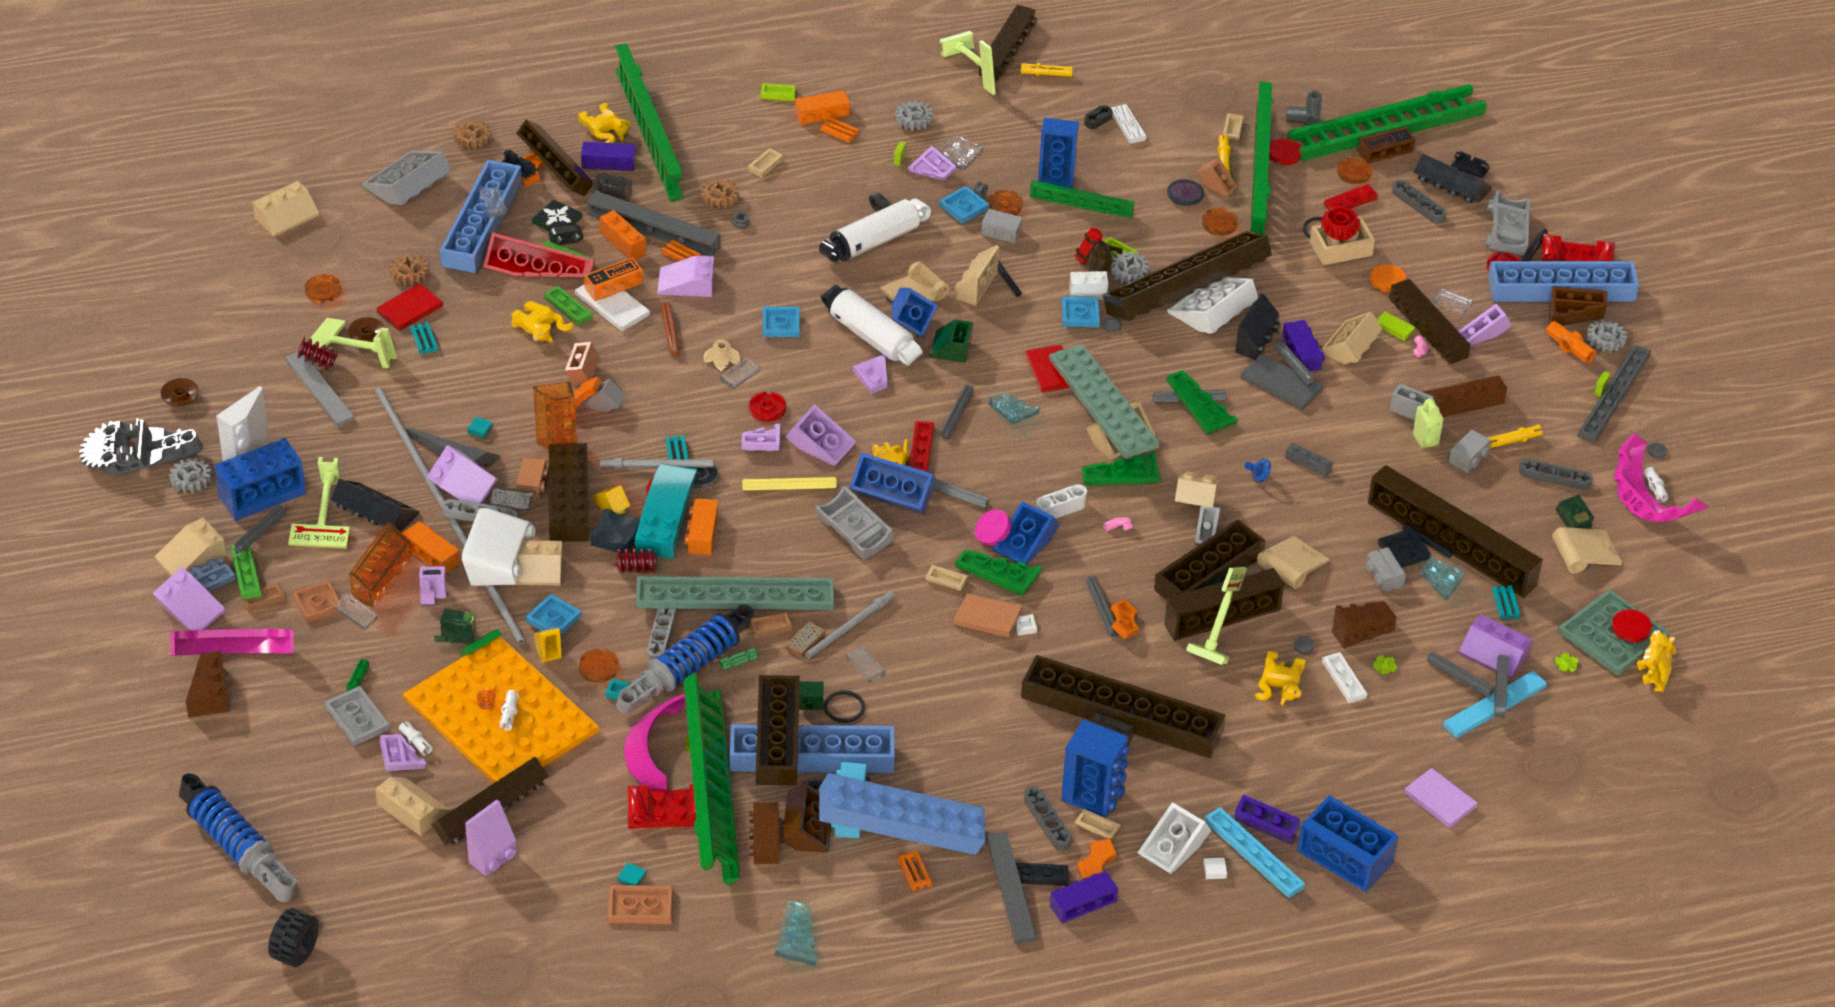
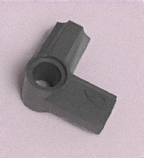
(1308, 114)

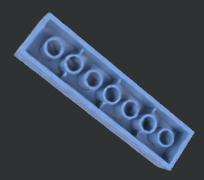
(473, 228)
(1534, 279)
(822, 748)
(901, 814)

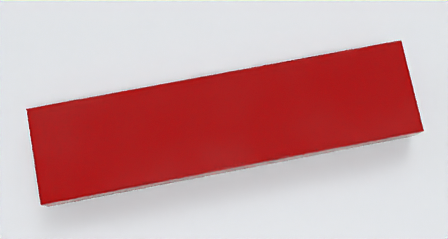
(921, 445)

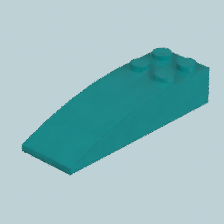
(665, 510)

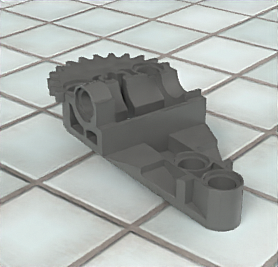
(111, 447)

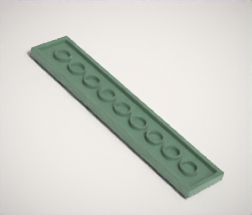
(1104, 401)
(733, 592)

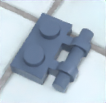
(213, 574)

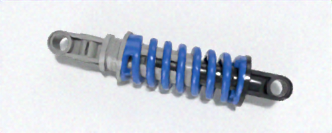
(686, 657)
(236, 836)

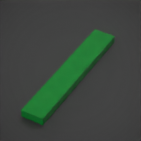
(1082, 199)

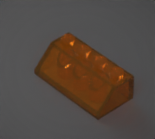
(554, 414)
(379, 565)

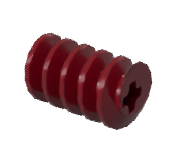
(316, 353)
(636, 561)

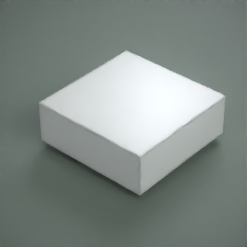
(1026, 625)
(1215, 868)

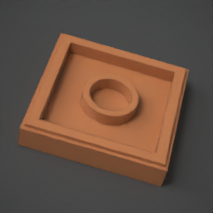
(316, 601)

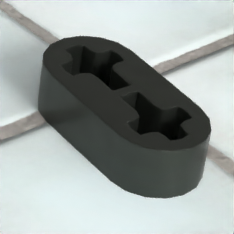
(1098, 117)
(878, 201)
(566, 234)

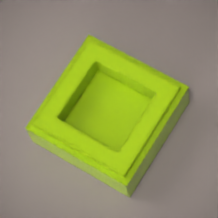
(899, 153)
(1602, 384)

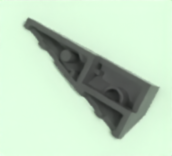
(438, 444)

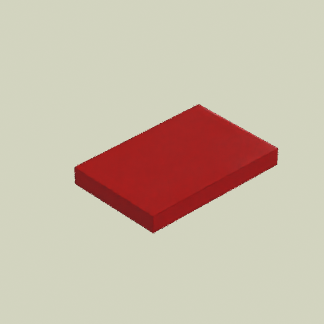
(409, 306)
(1043, 370)

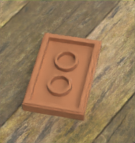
(987, 615)
(640, 904)

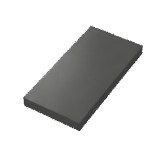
(1281, 382)

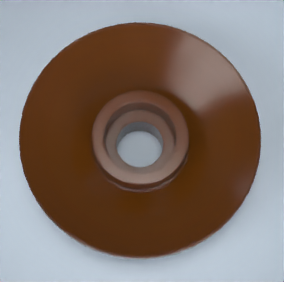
(365, 329)
(179, 391)

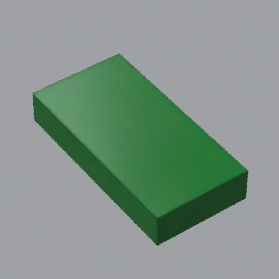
(470, 648)

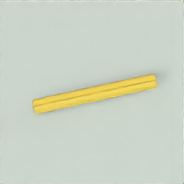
(789, 483)

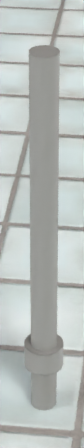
(619, 463)
(876, 605)

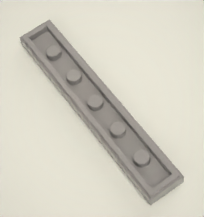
(320, 390)

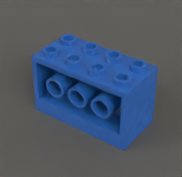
(260, 479)
(1095, 768)
(1347, 843)

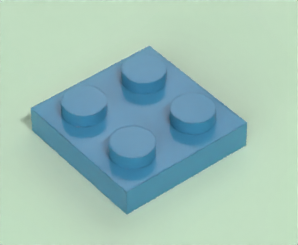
(964, 204)
(1080, 312)
(781, 322)
(553, 614)

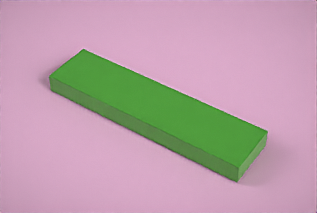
(246, 573)

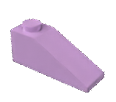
(1486, 326)

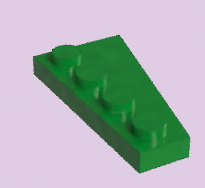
(1200, 404)
(1130, 471)
(1008, 575)

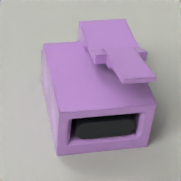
(432, 584)

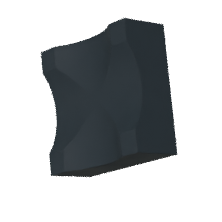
(615, 532)

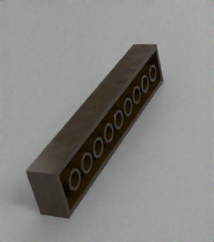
(1187, 275)
(1456, 530)
(1149, 712)

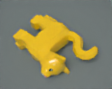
(604, 123)
(539, 321)
(1658, 660)
(1281, 677)

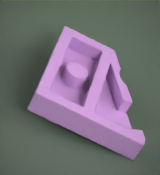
(933, 165)
(872, 373)
(761, 439)
(399, 754)

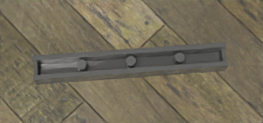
(657, 224)

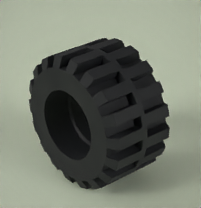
(293, 937)

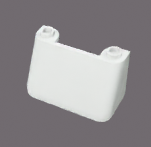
(494, 547)

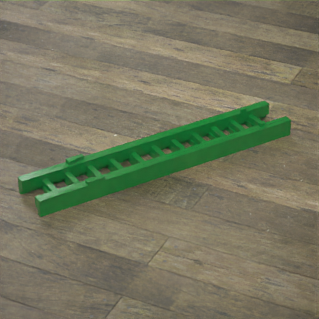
(649, 122)
(1417, 123)
(1260, 185)
(708, 731)

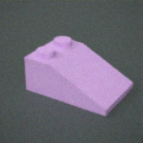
(688, 277)
(820, 436)
(461, 476)
(188, 601)
(490, 839)

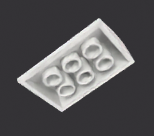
(1216, 304)
(243, 425)

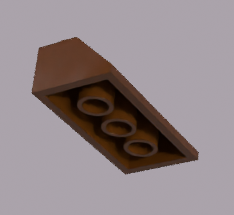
(1469, 395)

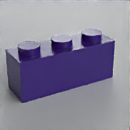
(608, 156)
(1302, 343)
(1267, 819)
(1083, 897)

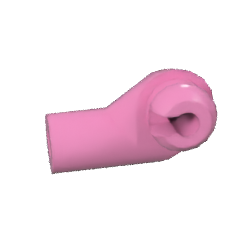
(1422, 346)
(1117, 522)

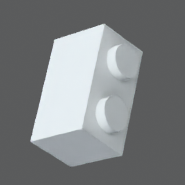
(1088, 284)

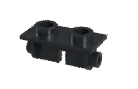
(526, 166)
(1476, 167)

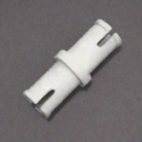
(1656, 484)
(509, 710)
(415, 738)

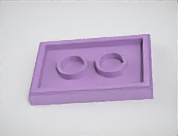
(1440, 798)

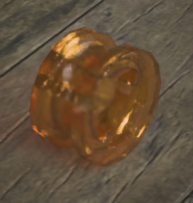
(482, 703)

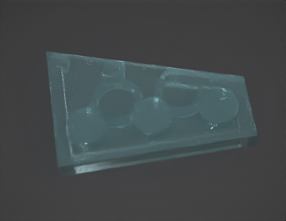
(796, 935)

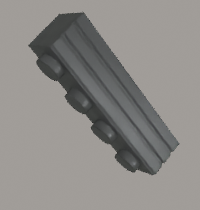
(1309, 459)

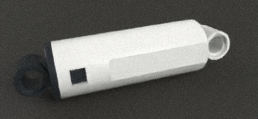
(874, 230)
(871, 324)

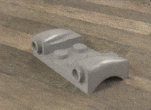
(1509, 226)
(856, 523)

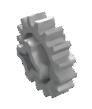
(914, 115)
(1129, 267)
(1606, 336)
(190, 475)

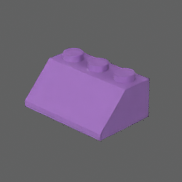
(1489, 639)

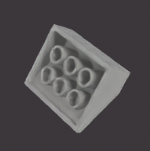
(408, 176)

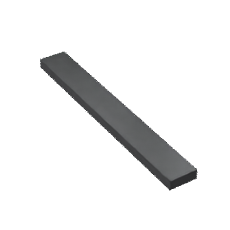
(1614, 393)

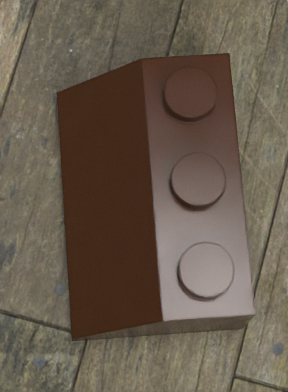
(801, 821)

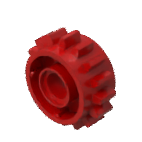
(1340, 223)

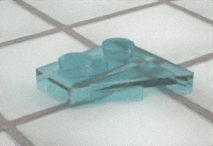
(1011, 408)

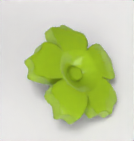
(1566, 662)
(1386, 664)

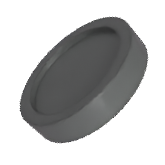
(1112, 324)
(1657, 450)
(1303, 645)

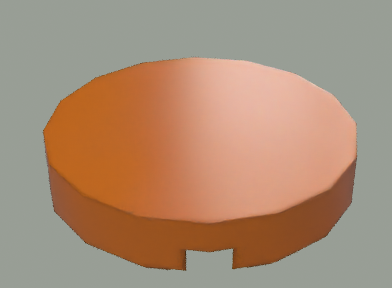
(1386, 275)

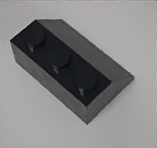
(1257, 328)

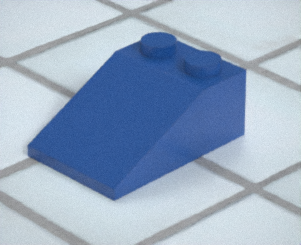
(1028, 534)

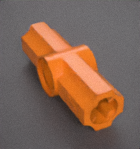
(1570, 342)

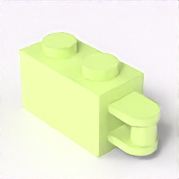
(1428, 424)

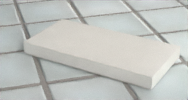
(618, 309)

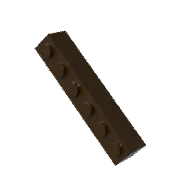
(1011, 38)
(555, 157)
(1429, 321)
(505, 790)

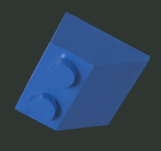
(912, 310)

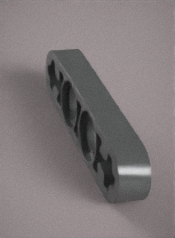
(1434, 212)
(1555, 476)
(1501, 686)
(1044, 819)

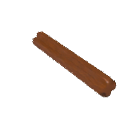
(670, 329)

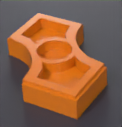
(538, 163)
(586, 390)
(1125, 622)
(1100, 854)

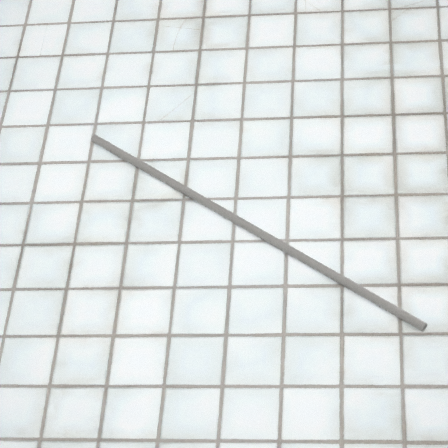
(440, 499)

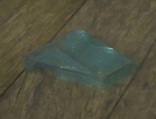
(1442, 576)

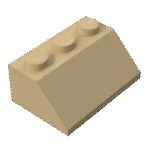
(285, 209)
(978, 276)
(1353, 338)
(1101, 440)
(540, 563)
(409, 804)

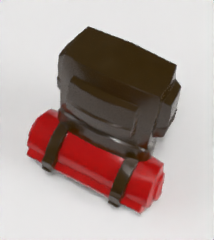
(1095, 251)

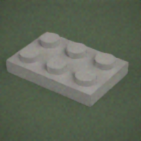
(356, 715)

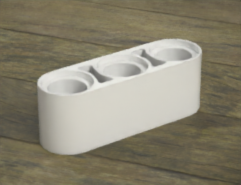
(1063, 501)

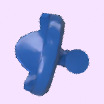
(1259, 469)

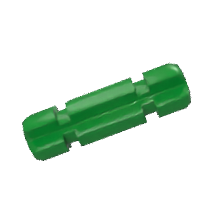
(738, 658)
(358, 674)

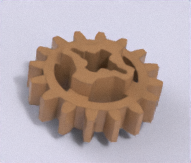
(472, 134)
(719, 193)
(409, 269)

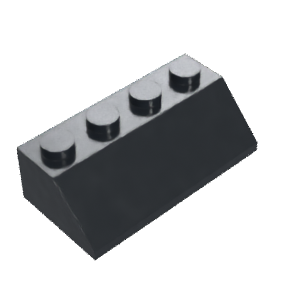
(1452, 179)
(372, 504)

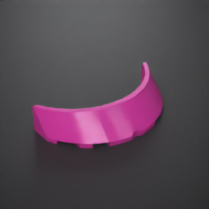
(1634, 491)
(232, 641)
(636, 750)

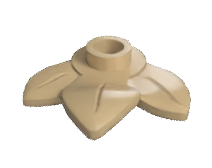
(721, 356)

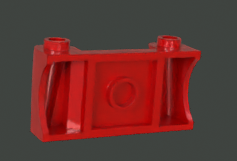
(1555, 250)
(660, 807)

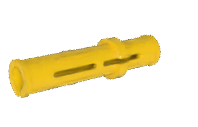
(1049, 70)
(1224, 151)
(1521, 434)

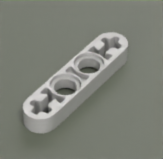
(454, 513)
(664, 631)

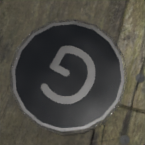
(706, 477)

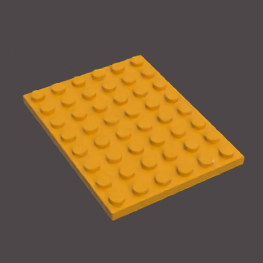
(545, 719)

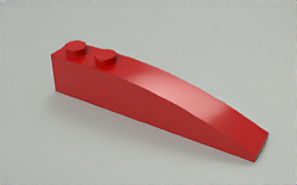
(533, 260)

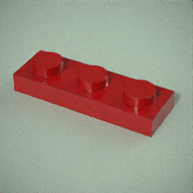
(1352, 198)

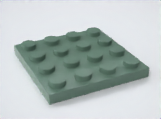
(1593, 633)

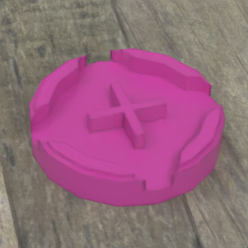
(992, 527)

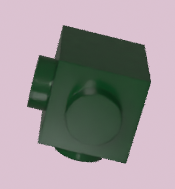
(811, 695)

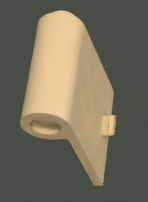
(920, 280)
(1584, 547)
(1292, 560)

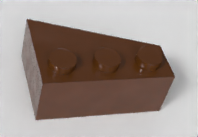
(1576, 305)
(1362, 623)
(208, 687)

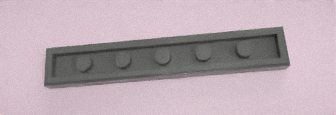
(1011, 888)

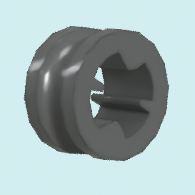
(980, 189)
(740, 219)

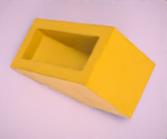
(612, 499)
(548, 644)

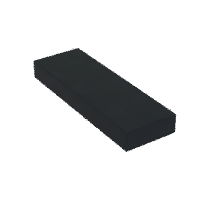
(1043, 874)

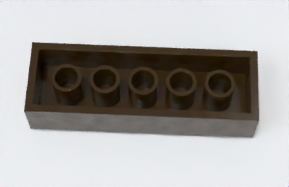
(568, 492)
(1210, 561)
(1198, 609)
(777, 730)

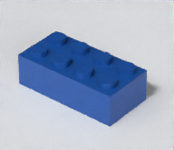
(1058, 152)
(892, 483)

